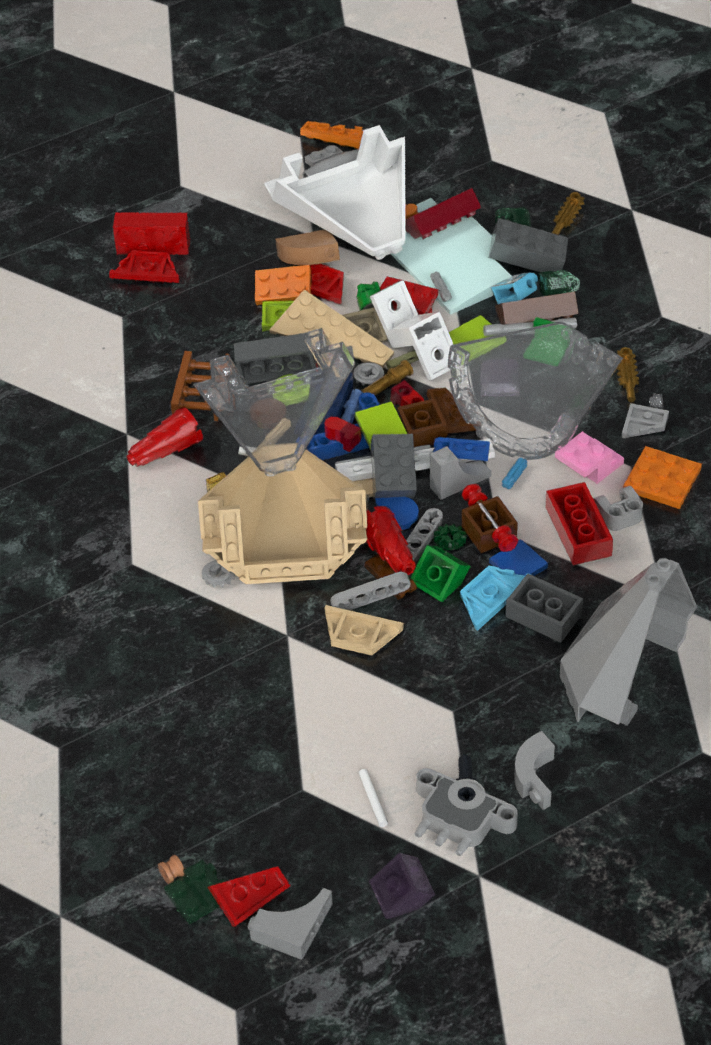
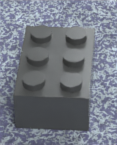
(393, 465)
(544, 607)

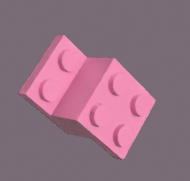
(589, 457)

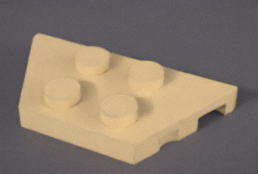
(359, 631)

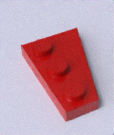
(421, 296)

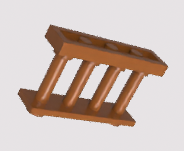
(185, 378)

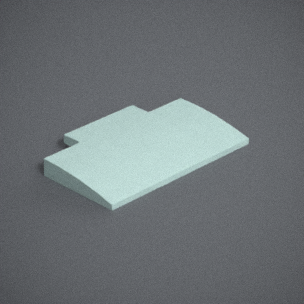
(459, 256)

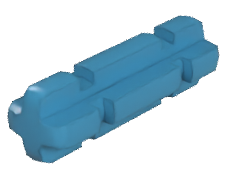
(514, 473)

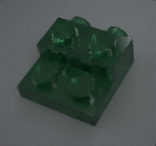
(191, 891)

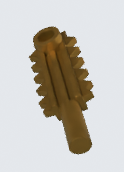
(568, 212)
(627, 372)

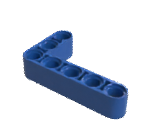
(326, 448)

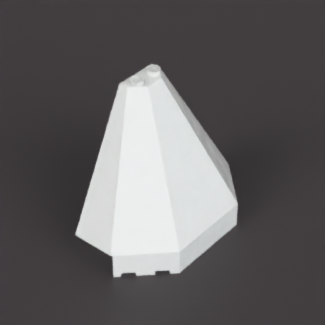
(355, 200)

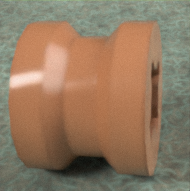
(171, 869)

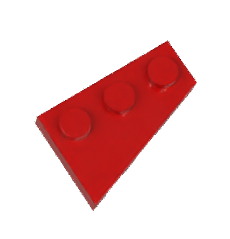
(248, 893)

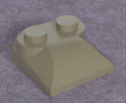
(369, 322)

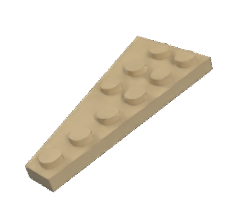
(310, 313)

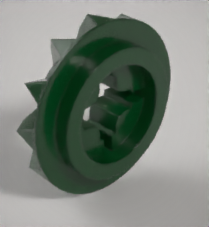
(444, 541)

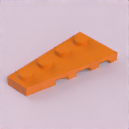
(335, 134)

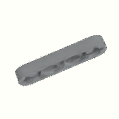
(424, 539)
(398, 581)

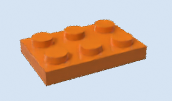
(282, 283)

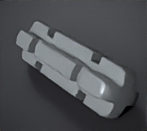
(441, 286)

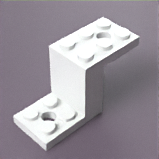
(407, 328)

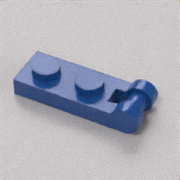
(464, 448)

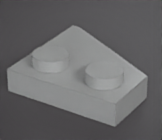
(644, 420)

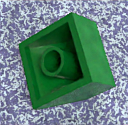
(439, 572)

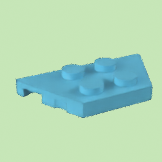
(489, 593)

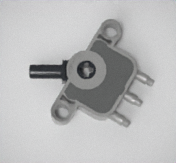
(461, 808)

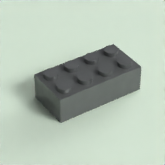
(527, 247)
(273, 358)

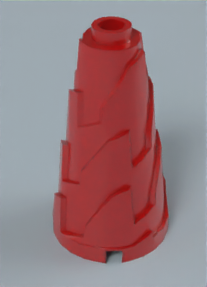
(172, 435)
(387, 540)

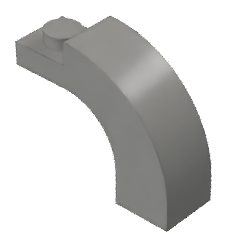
(531, 756)

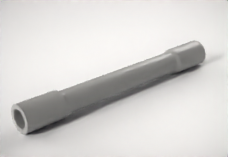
(496, 329)

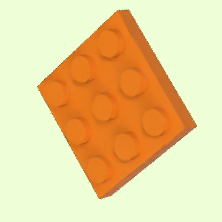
(663, 477)

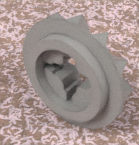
(364, 370)
(212, 569)

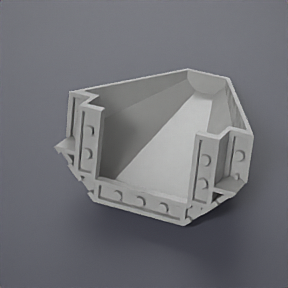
(607, 651)

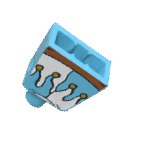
(523, 286)

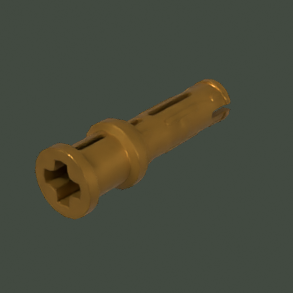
(392, 377)

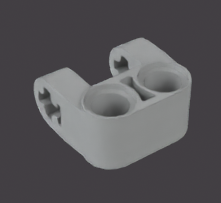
(622, 513)

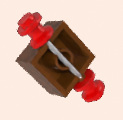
(488, 521)

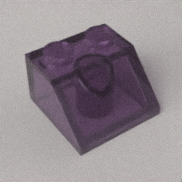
(401, 886)

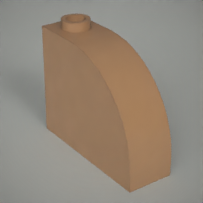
(308, 248)

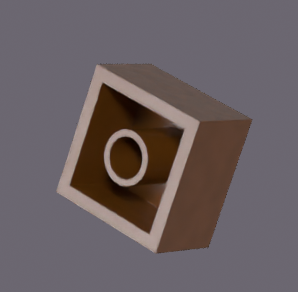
(423, 421)

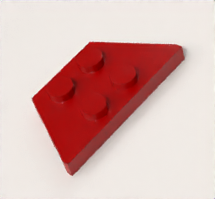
(146, 267)
(327, 282)

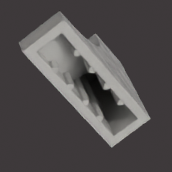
(451, 476)
(291, 930)

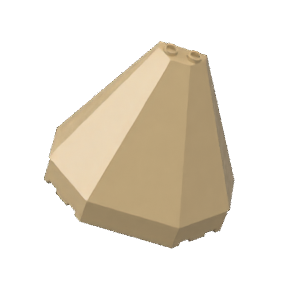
(291, 536)

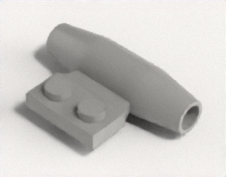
(327, 159)

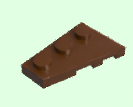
(449, 410)

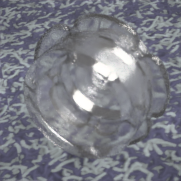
(656, 401)

